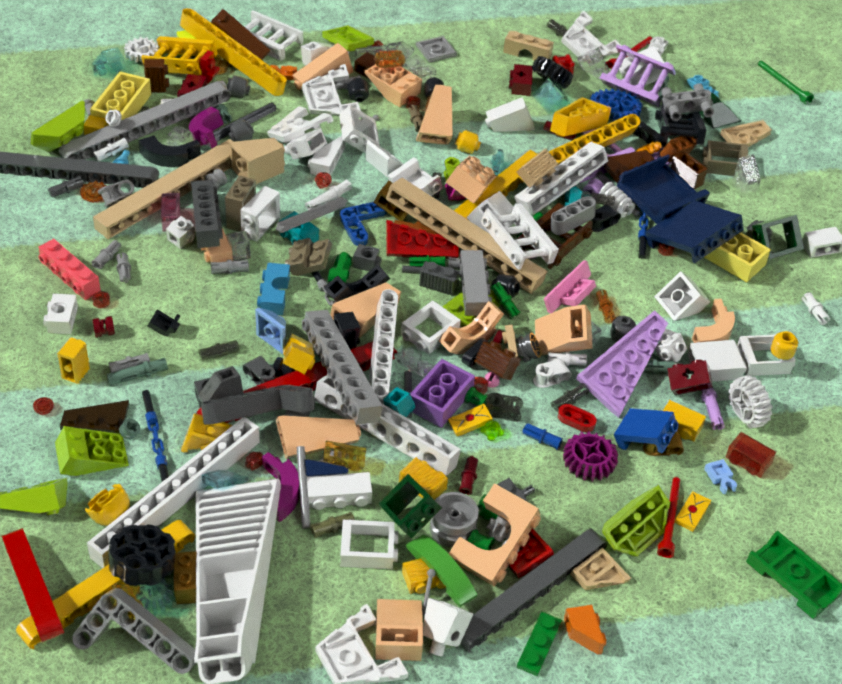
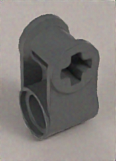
(259, 370)

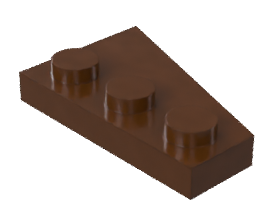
(624, 162)

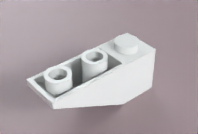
(313, 50)

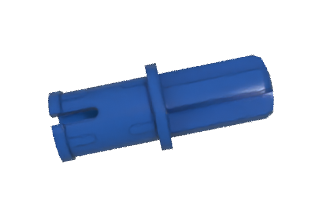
(542, 436)

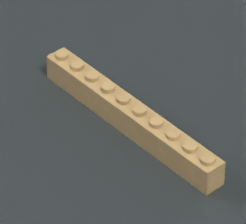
(149, 199)
(461, 232)

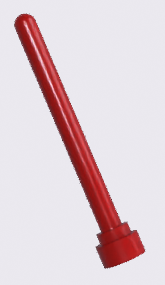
(610, 63)
(666, 547)

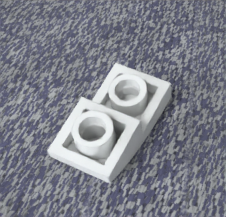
(659, 43)

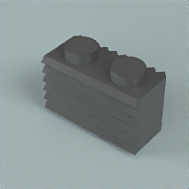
(439, 278)

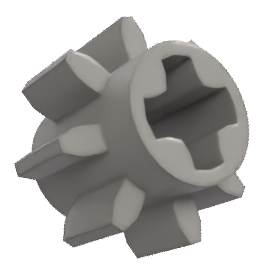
(499, 528)

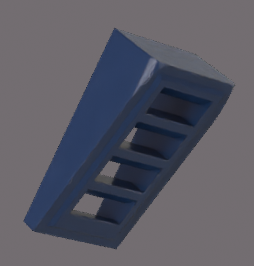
(317, 468)

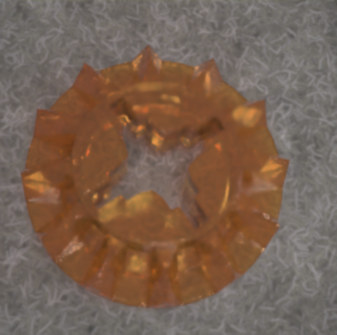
(86, 191)

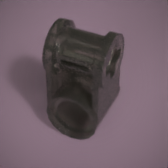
(502, 406)

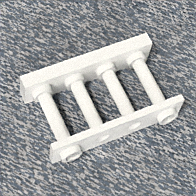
(277, 27)
(531, 230)

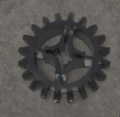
(549, 69)

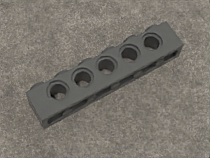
(206, 214)

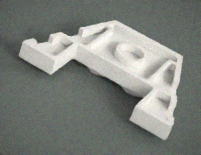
(580, 40)
(322, 94)
(294, 126)
(348, 658)

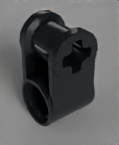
(604, 218)

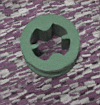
(129, 423)

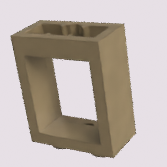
(723, 149)
(238, 196)

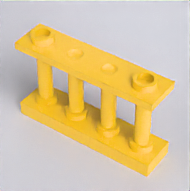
(182, 46)

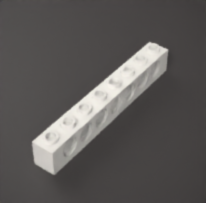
(396, 431)

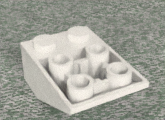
(497, 204)

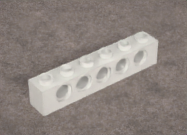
(564, 178)

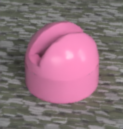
(495, 381)

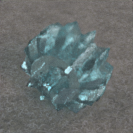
(156, 597)

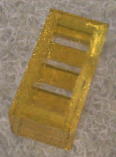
(351, 464)

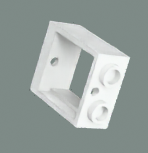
(367, 125)
(260, 213)
(437, 314)
(757, 343)
(368, 559)

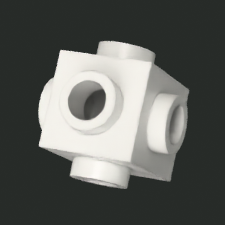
(180, 232)
(671, 347)

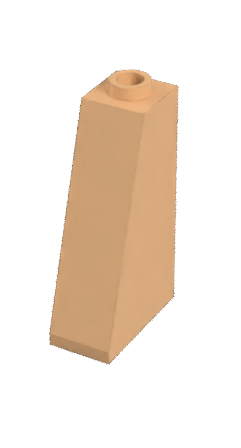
(329, 60)
(437, 121)
(363, 306)
(313, 433)

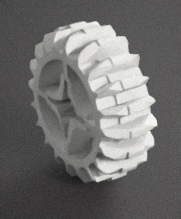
(750, 401)

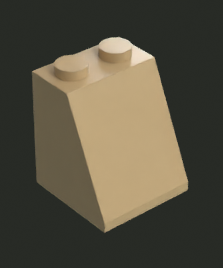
(257, 158)

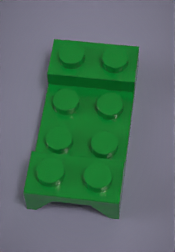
(797, 574)

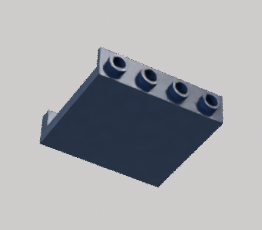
(658, 189)
(696, 229)

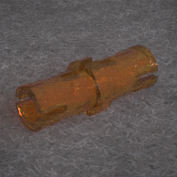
(605, 306)

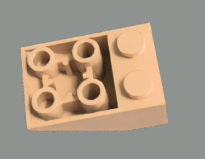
(395, 83)
(471, 178)
(564, 330)
(399, 630)

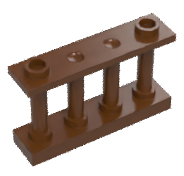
(572, 240)

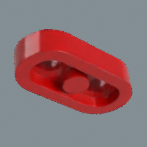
(578, 418)

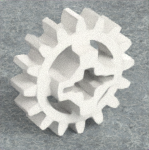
(139, 47)

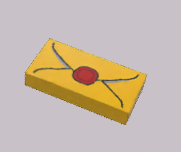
(470, 420)
(692, 511)

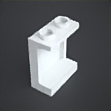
(414, 174)

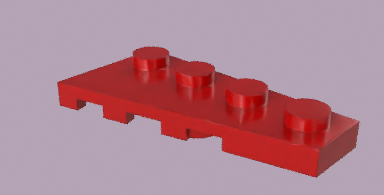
(410, 242)

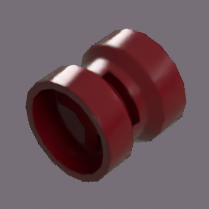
(99, 327)

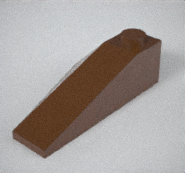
(239, 33)

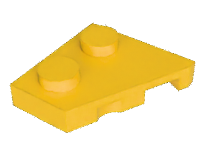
(201, 435)

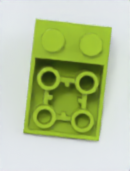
(89, 451)

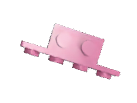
(571, 288)

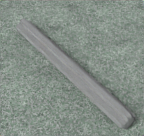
(311, 214)

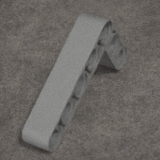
(136, 628)

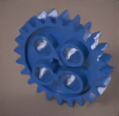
(620, 103)

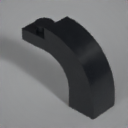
(168, 156)
(341, 290)

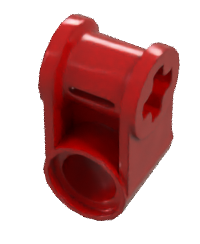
(565, 61)

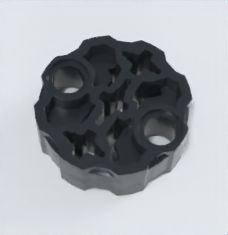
(141, 555)

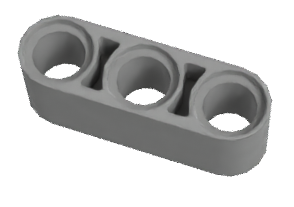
(573, 215)

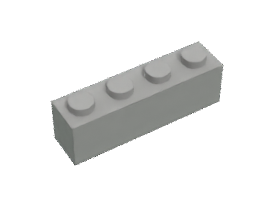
(474, 281)

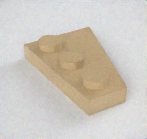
(746, 133)

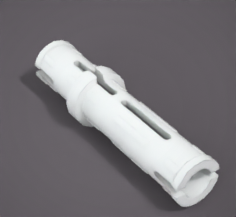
(334, 192)

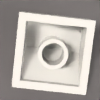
(682, 297)

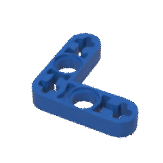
(355, 219)

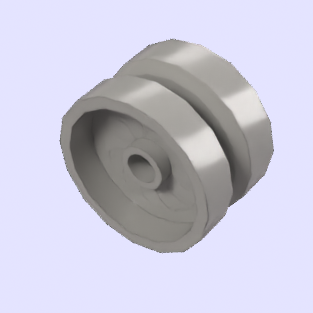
(455, 519)

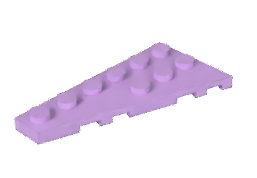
(618, 369)

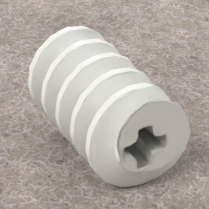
(623, 203)

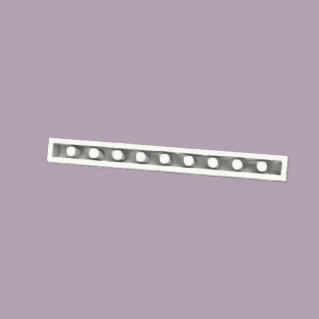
(179, 486)

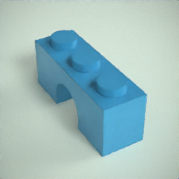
(274, 278)

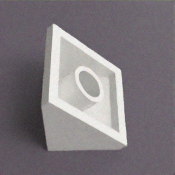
(381, 158)

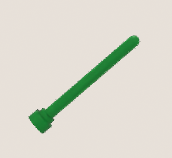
(803, 95)

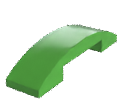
(446, 569)

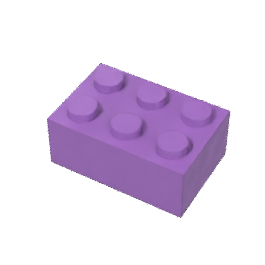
(441, 392)

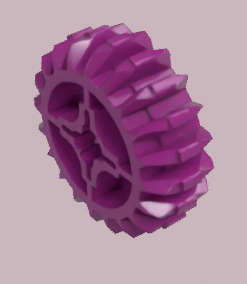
(590, 456)

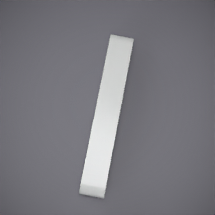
(383, 343)

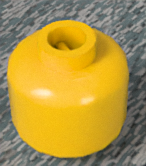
(467, 142)
(784, 345)

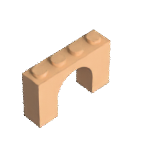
(491, 564)

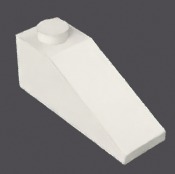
(327, 157)

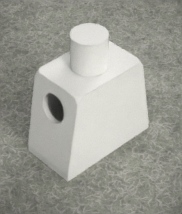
(300, 148)
(444, 625)

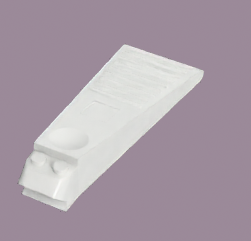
(231, 575)

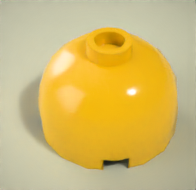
(108, 505)

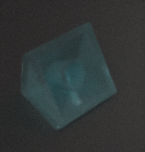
(551, 97)

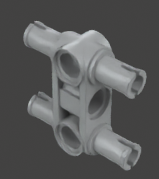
(698, 99)

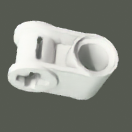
(551, 373)

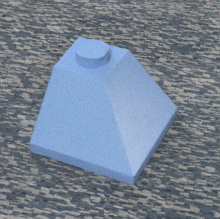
(271, 328)

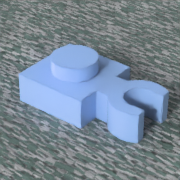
(721, 473)

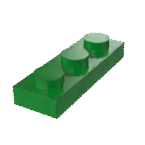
(539, 644)

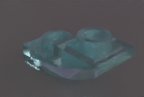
(498, 162)
(219, 478)

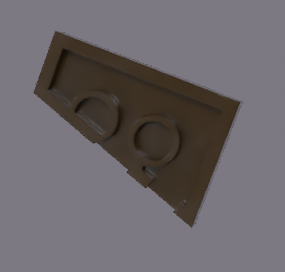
(99, 417)

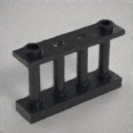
(688, 125)

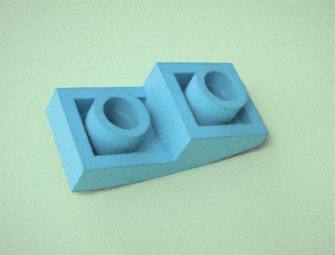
(700, 79)

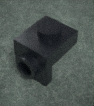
(163, 323)

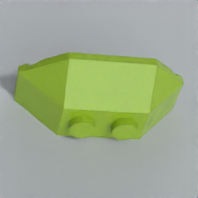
(60, 129)
(638, 523)

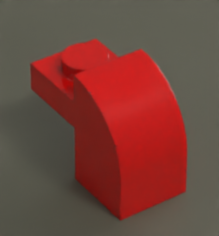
(208, 67)

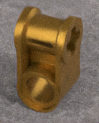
(674, 447)

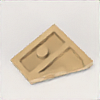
(510, 338)
(599, 572)

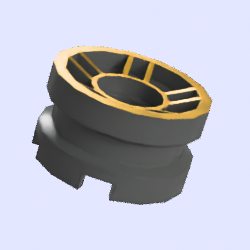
(528, 347)

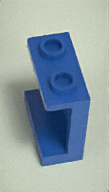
(646, 427)

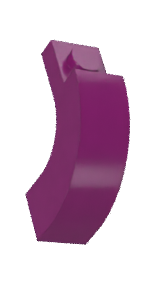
(203, 126)
(289, 483)

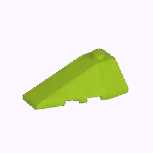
(40, 498)

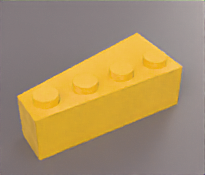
(580, 117)

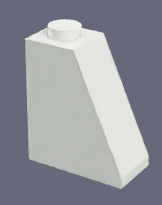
(510, 117)

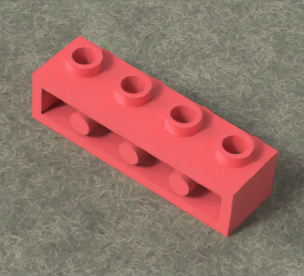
(69, 269)

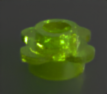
(492, 425)

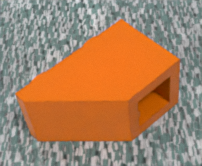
(584, 628)

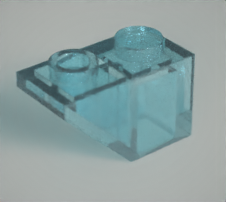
(111, 59)

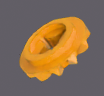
(651, 147)

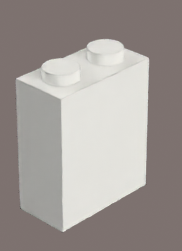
(651, 53)
(722, 357)

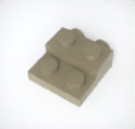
(308, 256)

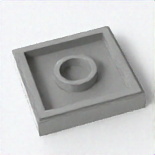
(436, 49)

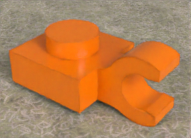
(286, 71)

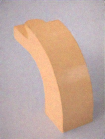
(721, 329)
(461, 339)

